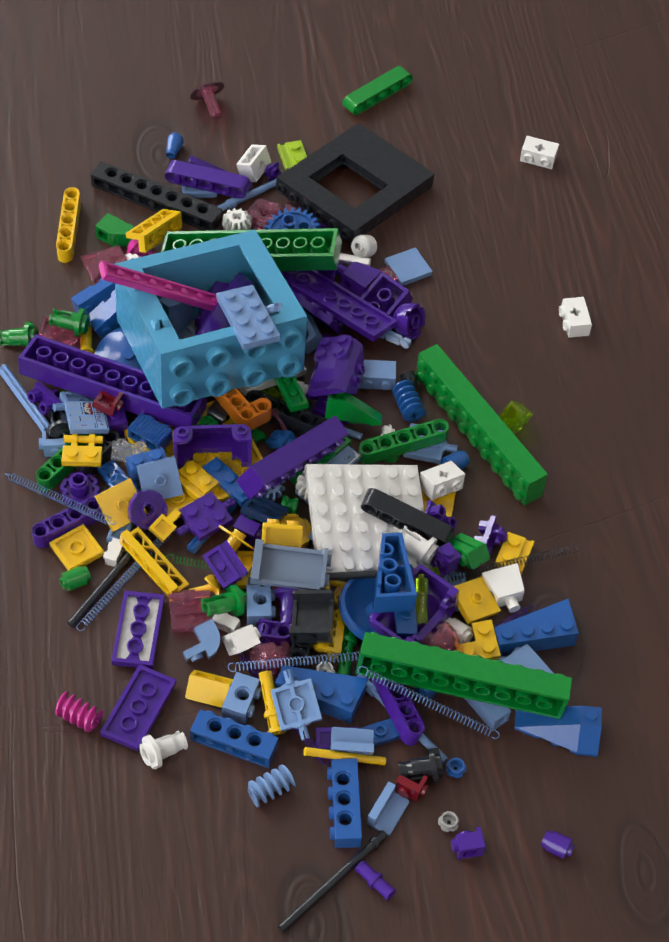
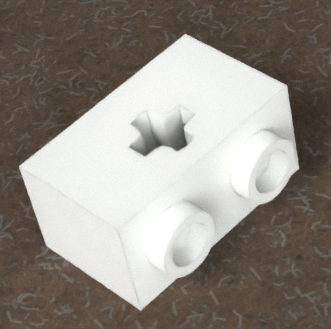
(539, 152)
(254, 162)
(575, 317)
(441, 480)
(241, 639)

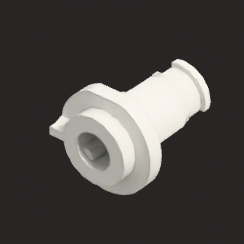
(419, 546)
(155, 750)

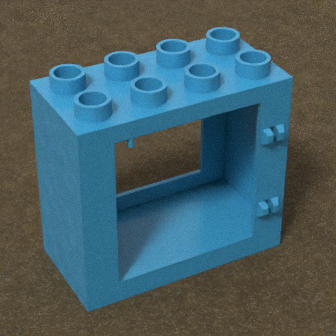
(213, 360)

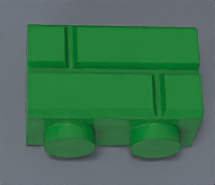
(471, 551)

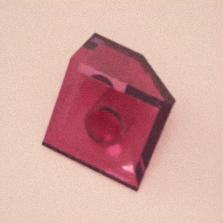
(109, 254)

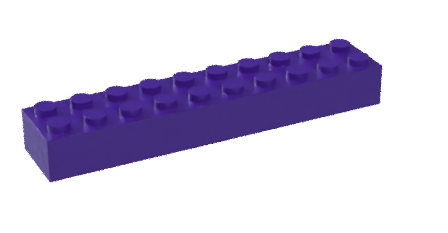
(91, 373)

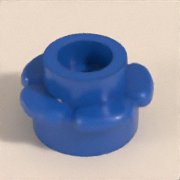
(455, 762)

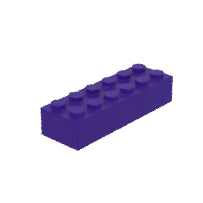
(292, 458)

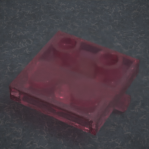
(187, 610)

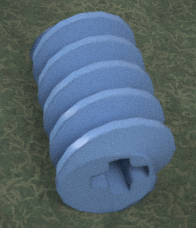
(269, 784)

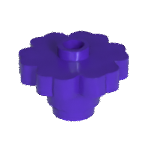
(79, 487)

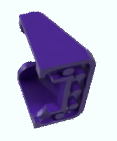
(213, 438)
(441, 604)

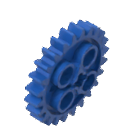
(297, 220)

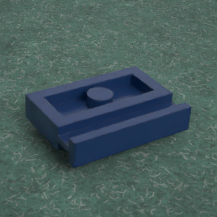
(264, 509)

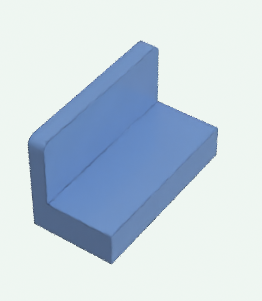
(352, 740)
(387, 810)

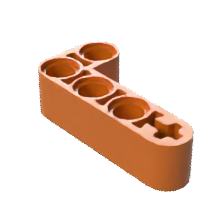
(243, 412)

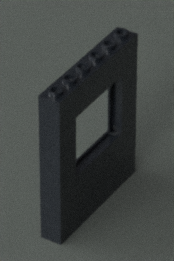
(371, 159)

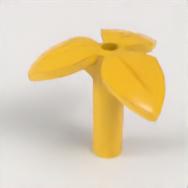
(213, 585)

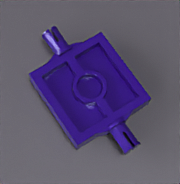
(205, 516)

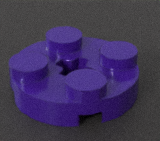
(140, 500)

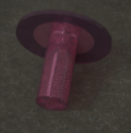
(207, 92)

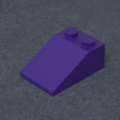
(387, 294)

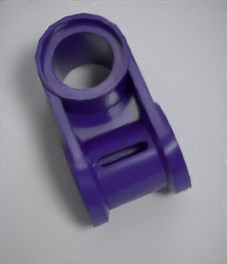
(272, 631)

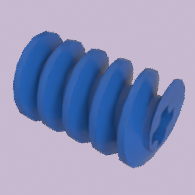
(408, 401)

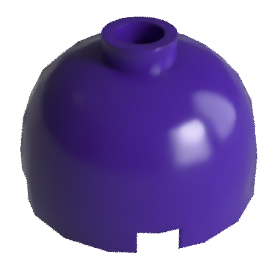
(409, 320)

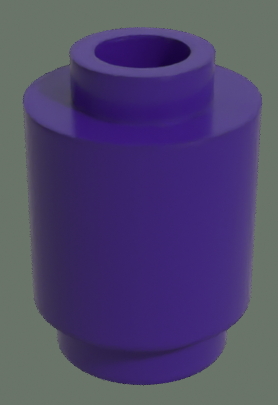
(557, 844)

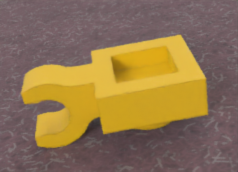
(164, 525)

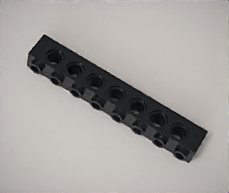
(155, 196)

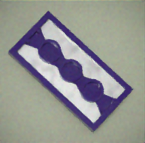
(138, 629)

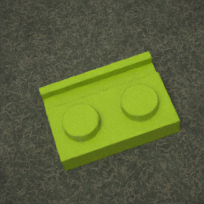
(291, 153)

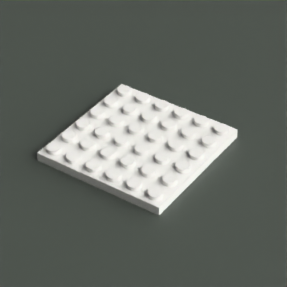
(336, 513)

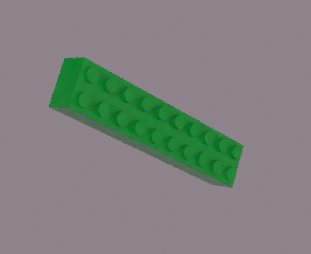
(288, 247)
(481, 425)
(464, 675)

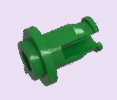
(69, 320)
(19, 336)
(232, 601)

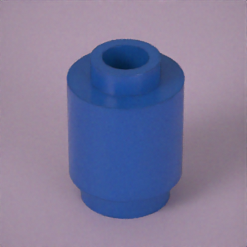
(459, 458)

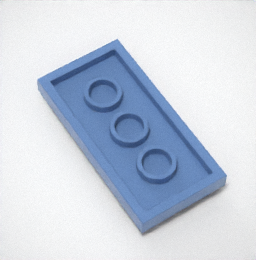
(248, 317)

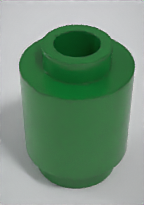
(75, 578)

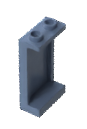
(290, 566)

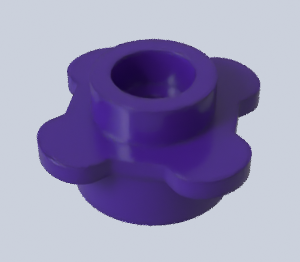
(272, 171)

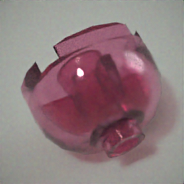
(445, 638)
(270, 651)

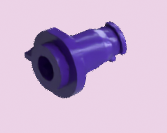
(286, 601)

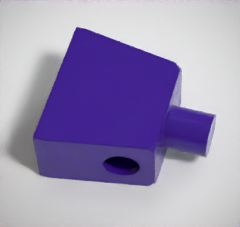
(357, 277)

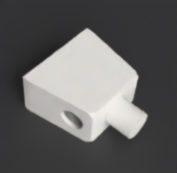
(505, 586)

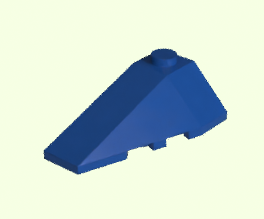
(576, 729)

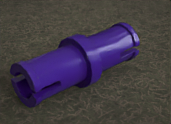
(375, 880)

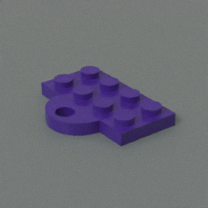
(315, 310)

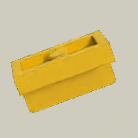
(207, 688)

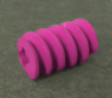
(78, 714)

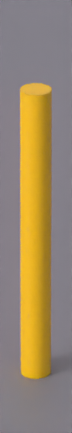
(330, 754)

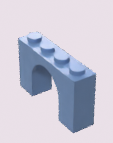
(497, 715)

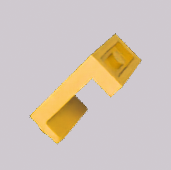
(282, 534)

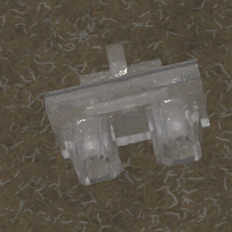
(122, 449)

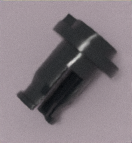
(58, 427)
(427, 765)

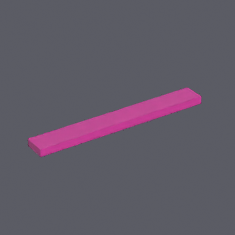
(157, 286)

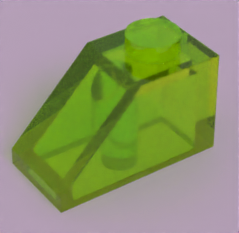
(515, 416)

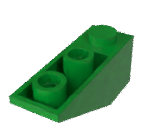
(113, 230)
(351, 409)

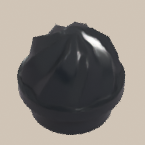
(410, 375)

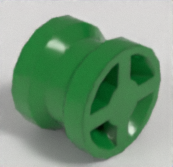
(290, 503)

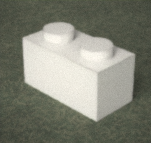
(113, 553)
(226, 622)

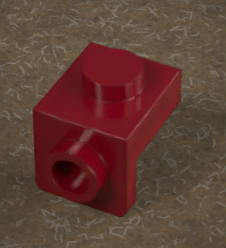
(107, 403)
(409, 789)

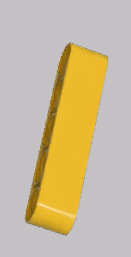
(68, 225)

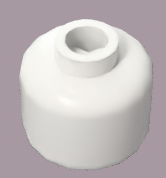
(364, 246)

